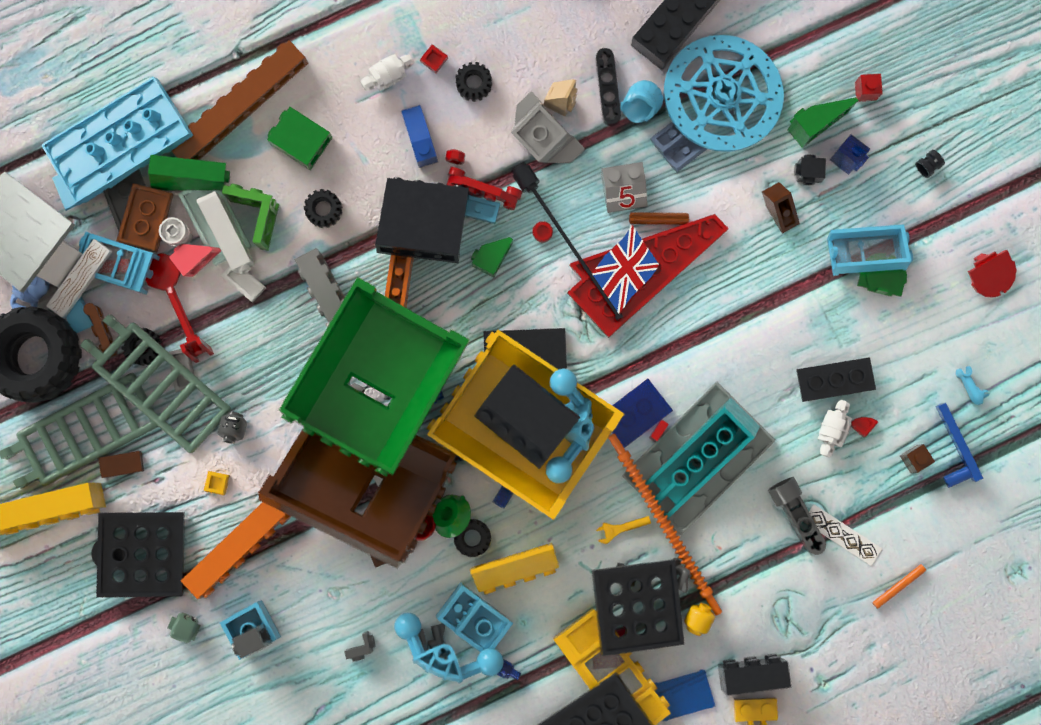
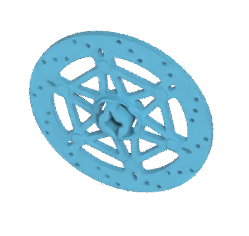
(726, 85)

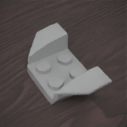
(543, 134)

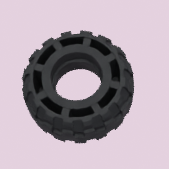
(62, 358)

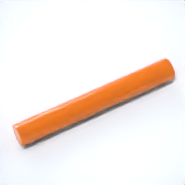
(899, 586)

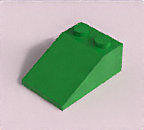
(818, 118)

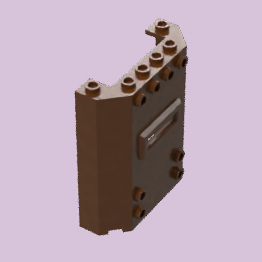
(326, 487)

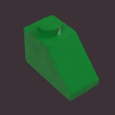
(491, 255)

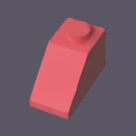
(192, 258)

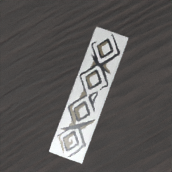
(844, 535)

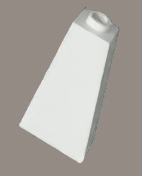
(226, 232)

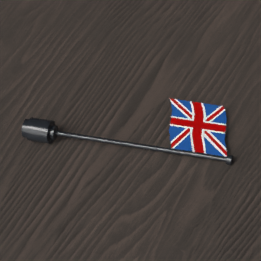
(620, 270)

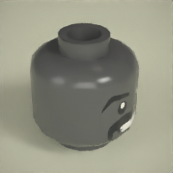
(232, 427)

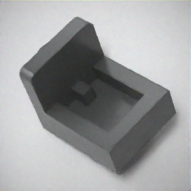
(357, 653)

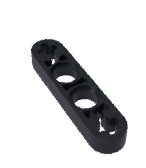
(608, 86)

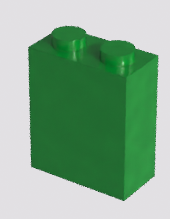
(299, 137)

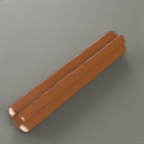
(658, 218)

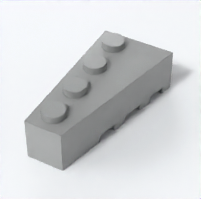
(320, 282)

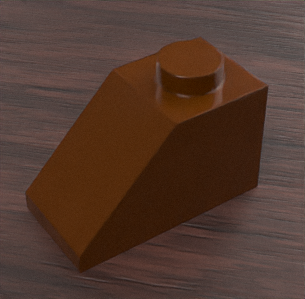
(781, 207)

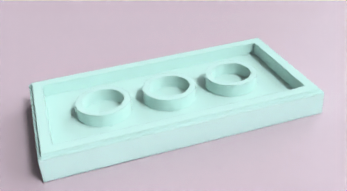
(189, 201)

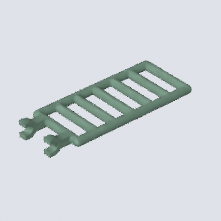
(163, 355)
(99, 451)

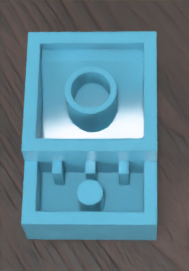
(473, 619)

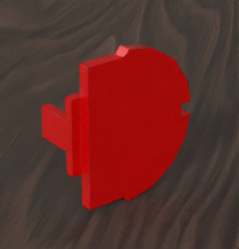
(993, 273)

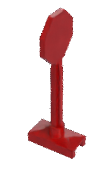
(165, 278)

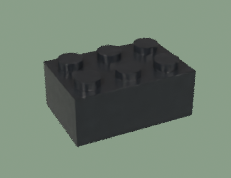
(754, 674)

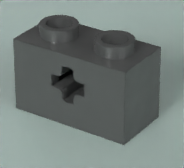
(251, 641)

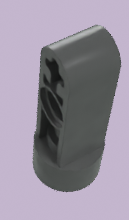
(787, 496)

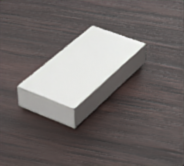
(245, 283)

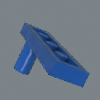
(971, 469)

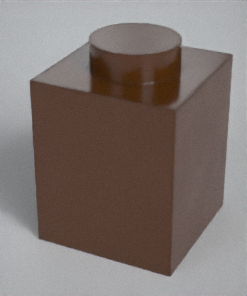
(917, 458)

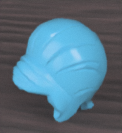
(642, 101)

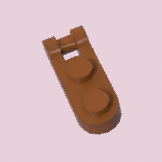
(99, 327)

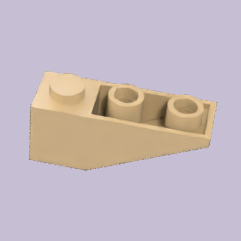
(561, 96)

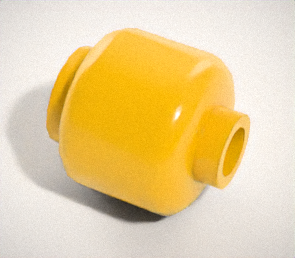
(699, 619)

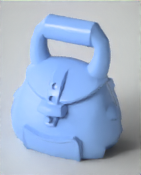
(32, 294)

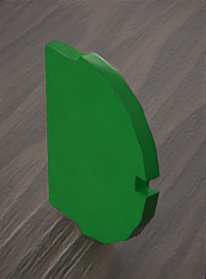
(884, 282)

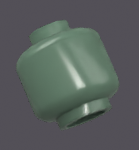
(184, 627)

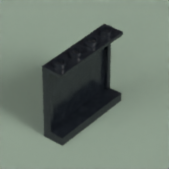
(422, 220)

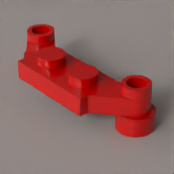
(490, 192)

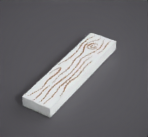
(79, 278)

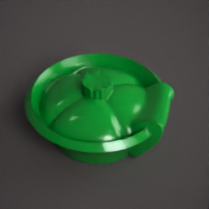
(452, 515)

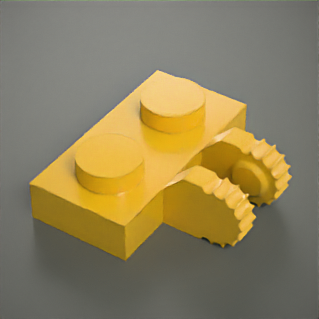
(755, 710)

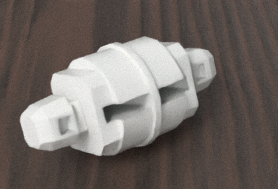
(387, 72)
(834, 428)

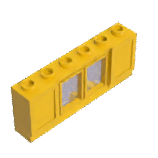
(582, 649)

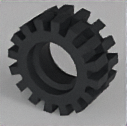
(482, 90)
(331, 217)
(149, 356)
(474, 551)

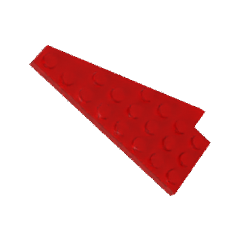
(672, 250)

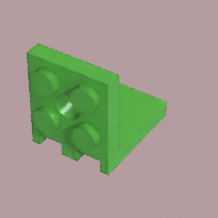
(267, 214)

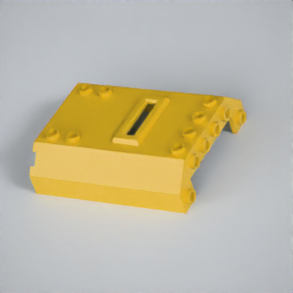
(488, 452)

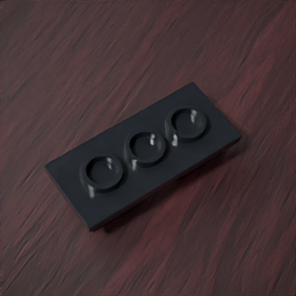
(836, 379)

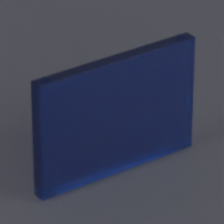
(686, 694)

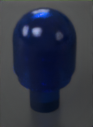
(509, 671)

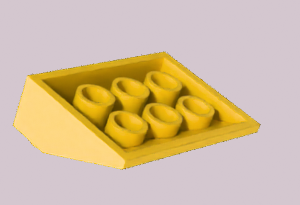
(515, 567)

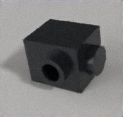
(810, 169)

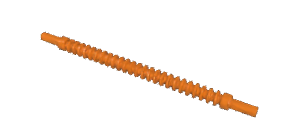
(705, 591)

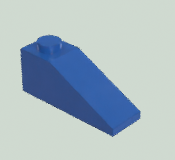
(419, 136)

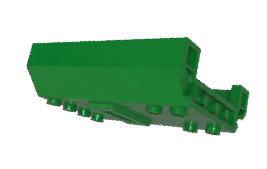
(387, 351)

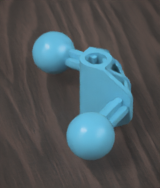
(564, 384)
(488, 661)

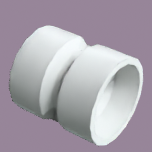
(175, 232)

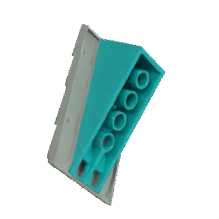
(701, 456)

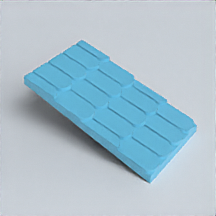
(116, 140)

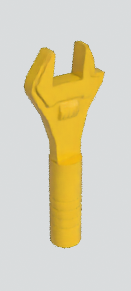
(613, 530)

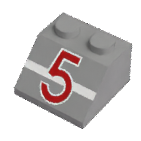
(624, 187)

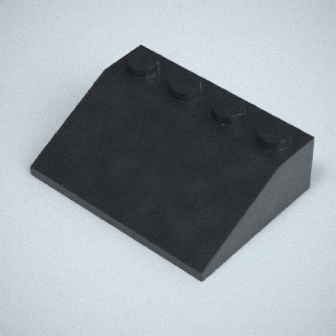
(526, 416)

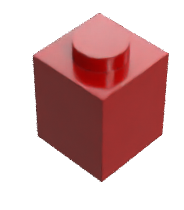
(868, 87)

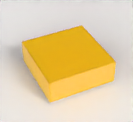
(216, 483)

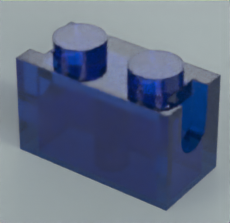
(850, 155)

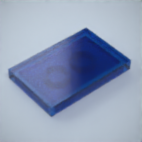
(642, 410)

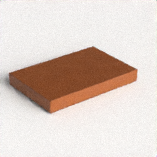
(143, 217)

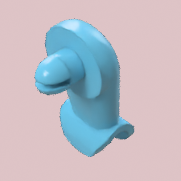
(974, 392)

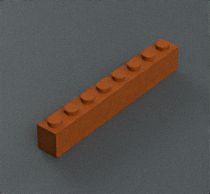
(242, 101)

